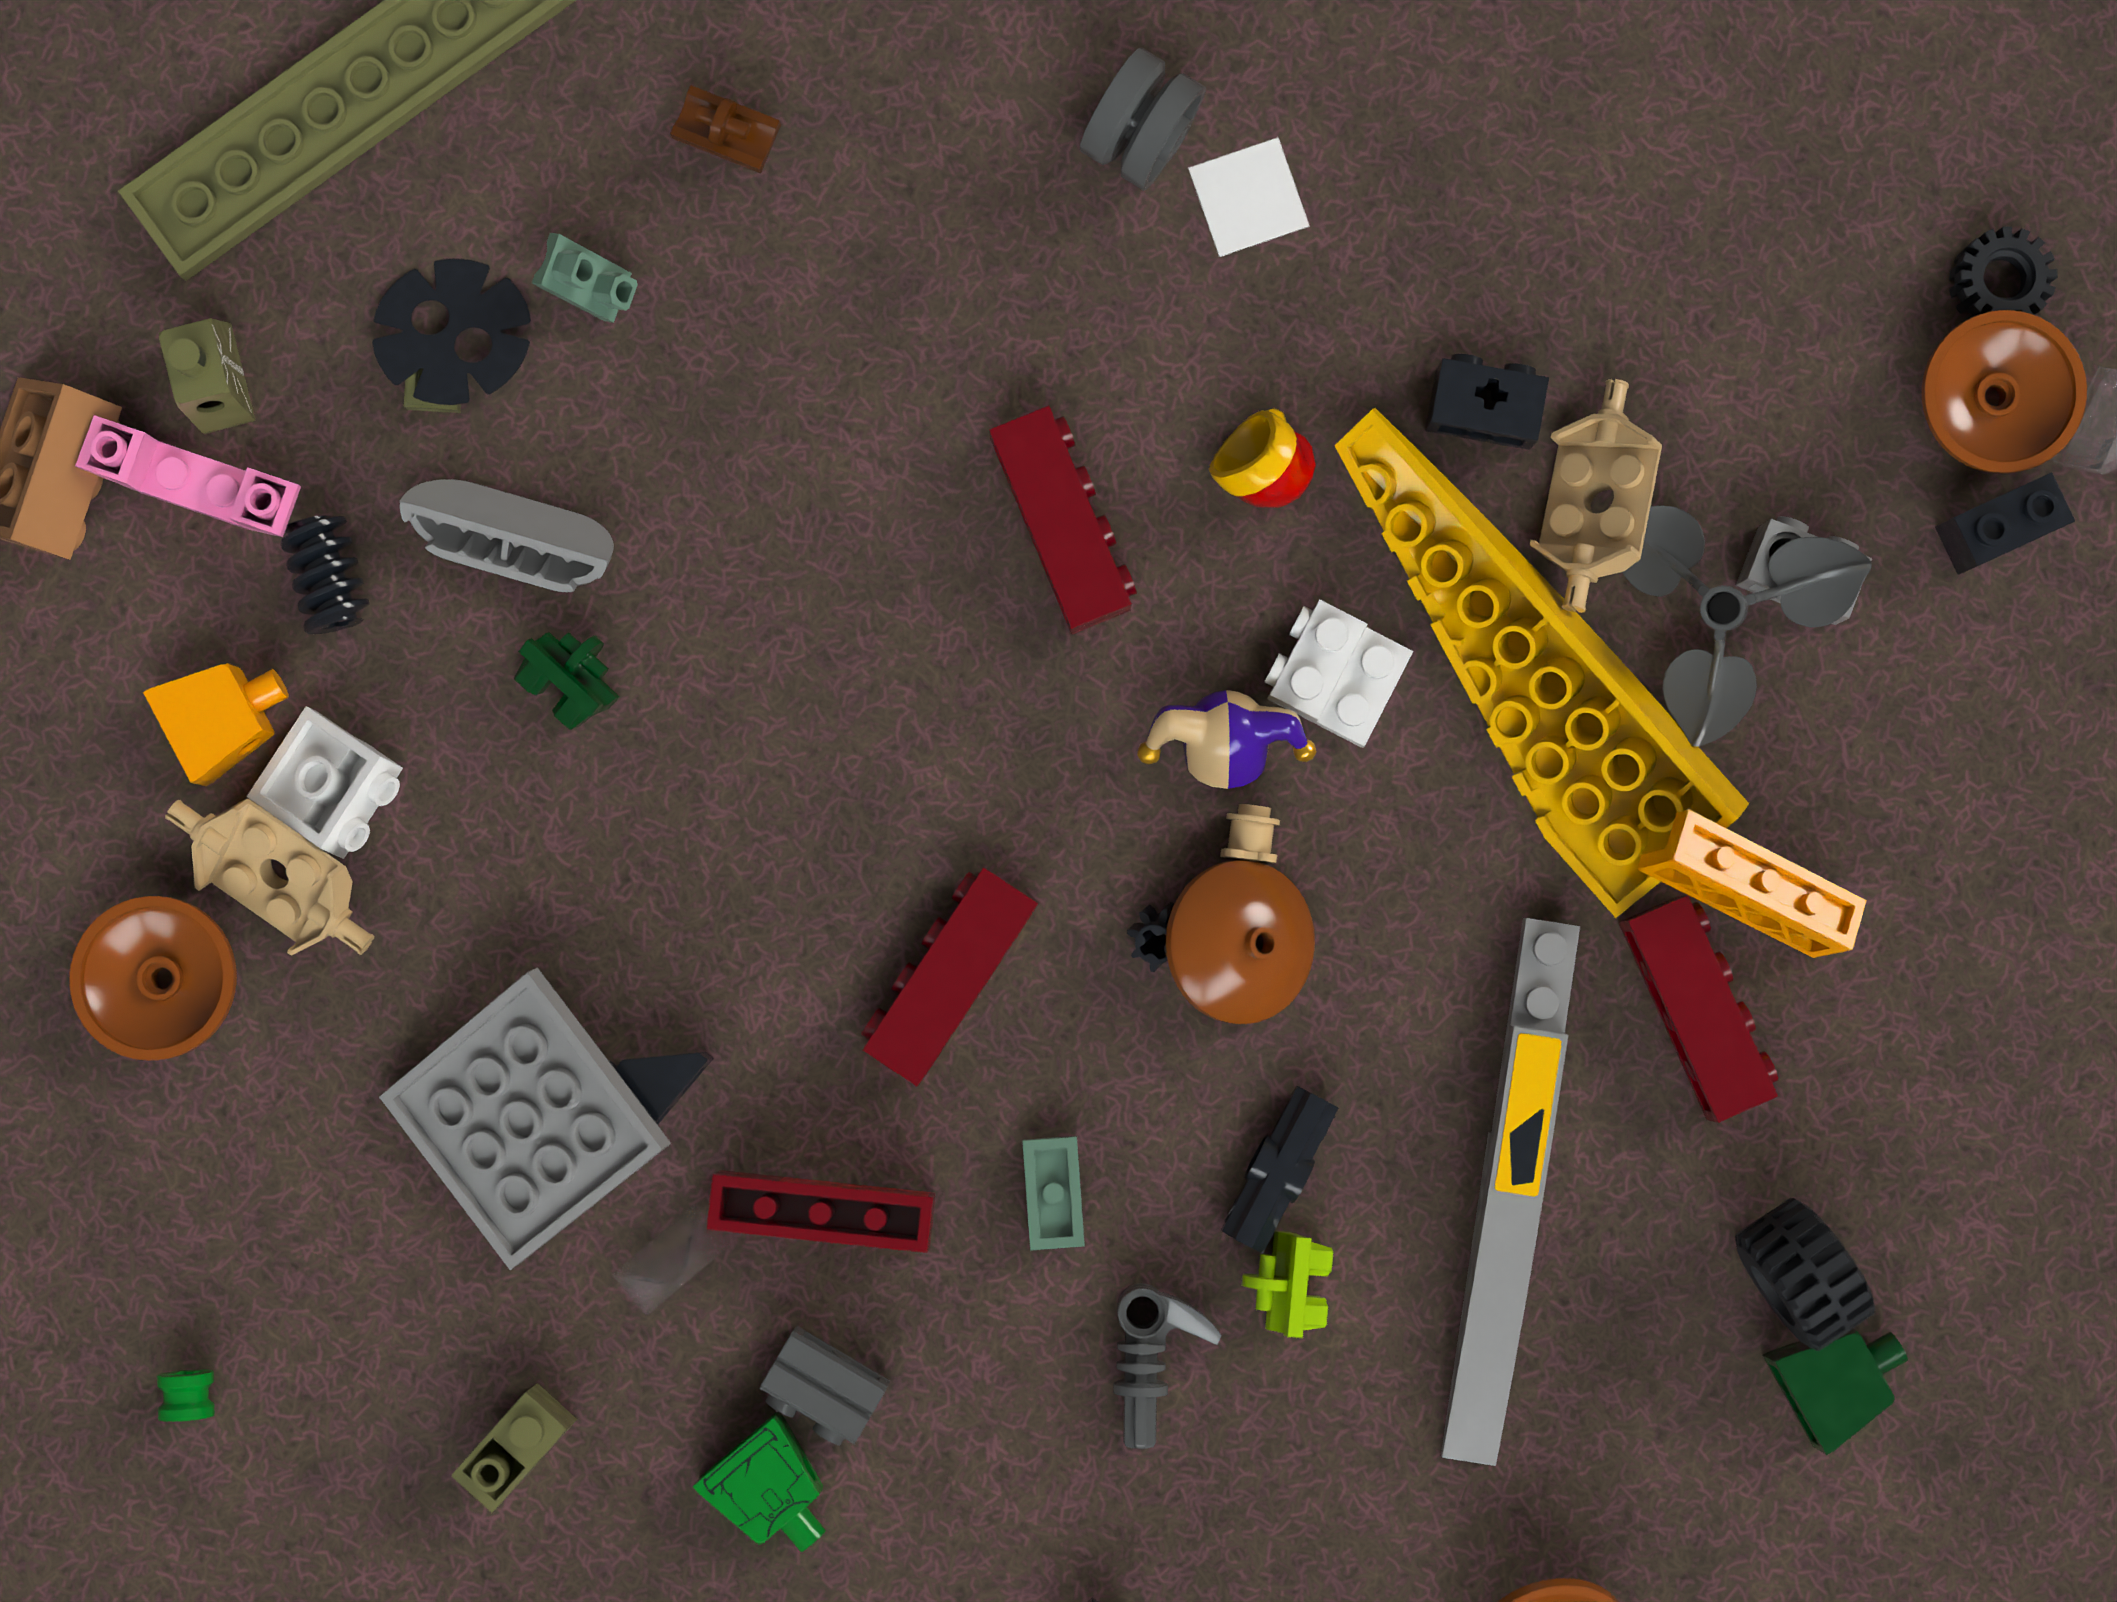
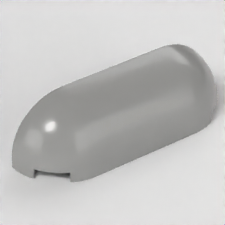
(508, 534)

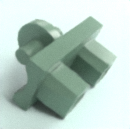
(585, 279)

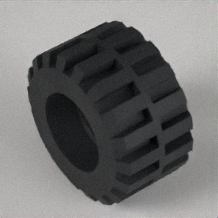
(1805, 1274)

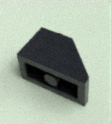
(662, 1079)

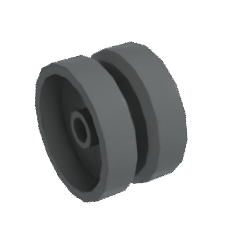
(1142, 118)

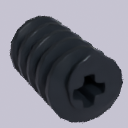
(323, 574)

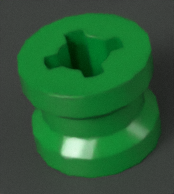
(185, 1395)

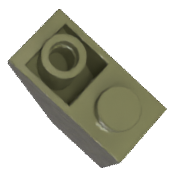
(514, 1447)

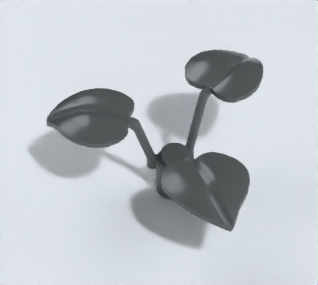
(1714, 692)

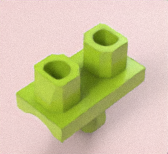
(1284, 1284)

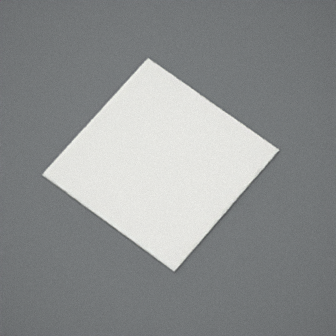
(1248, 197)

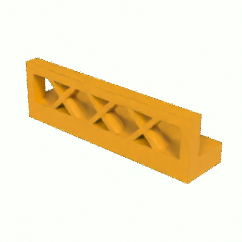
(1756, 886)

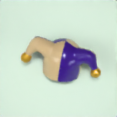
(1225, 737)

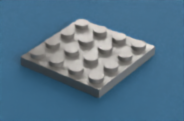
(524, 1119)

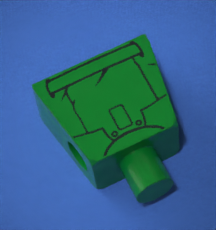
(766, 1486)

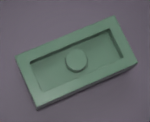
(1053, 1193)

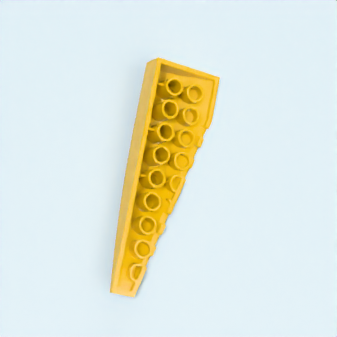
(1566, 712)

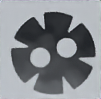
(444, 373)

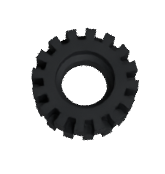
(2008, 247)

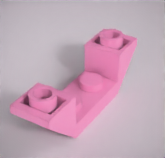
(187, 479)

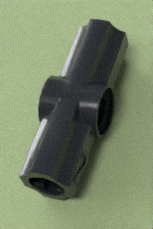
(1279, 1169)

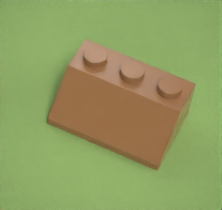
(40, 486)

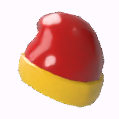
(1264, 461)

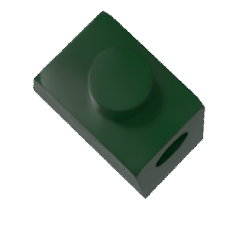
(1837, 1387)

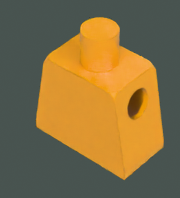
(215, 717)

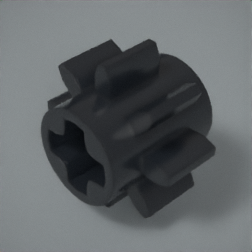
(1146, 933)

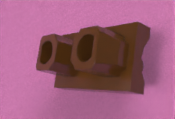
(725, 129)

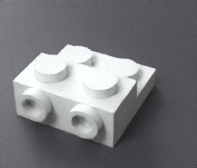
(1337, 672)
(326, 784)

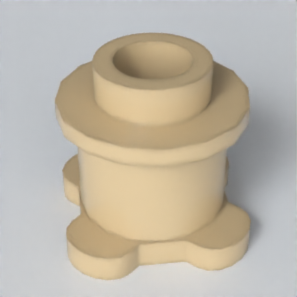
(1251, 834)

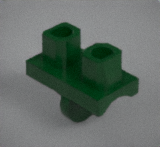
(573, 670)

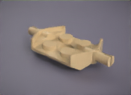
(1594, 457)
(236, 857)

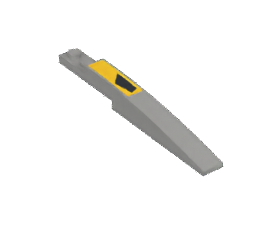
(1511, 1191)

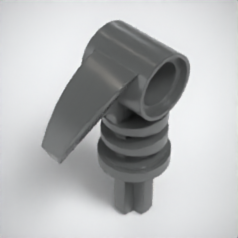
(1141, 1358)

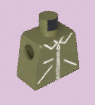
(206, 368)

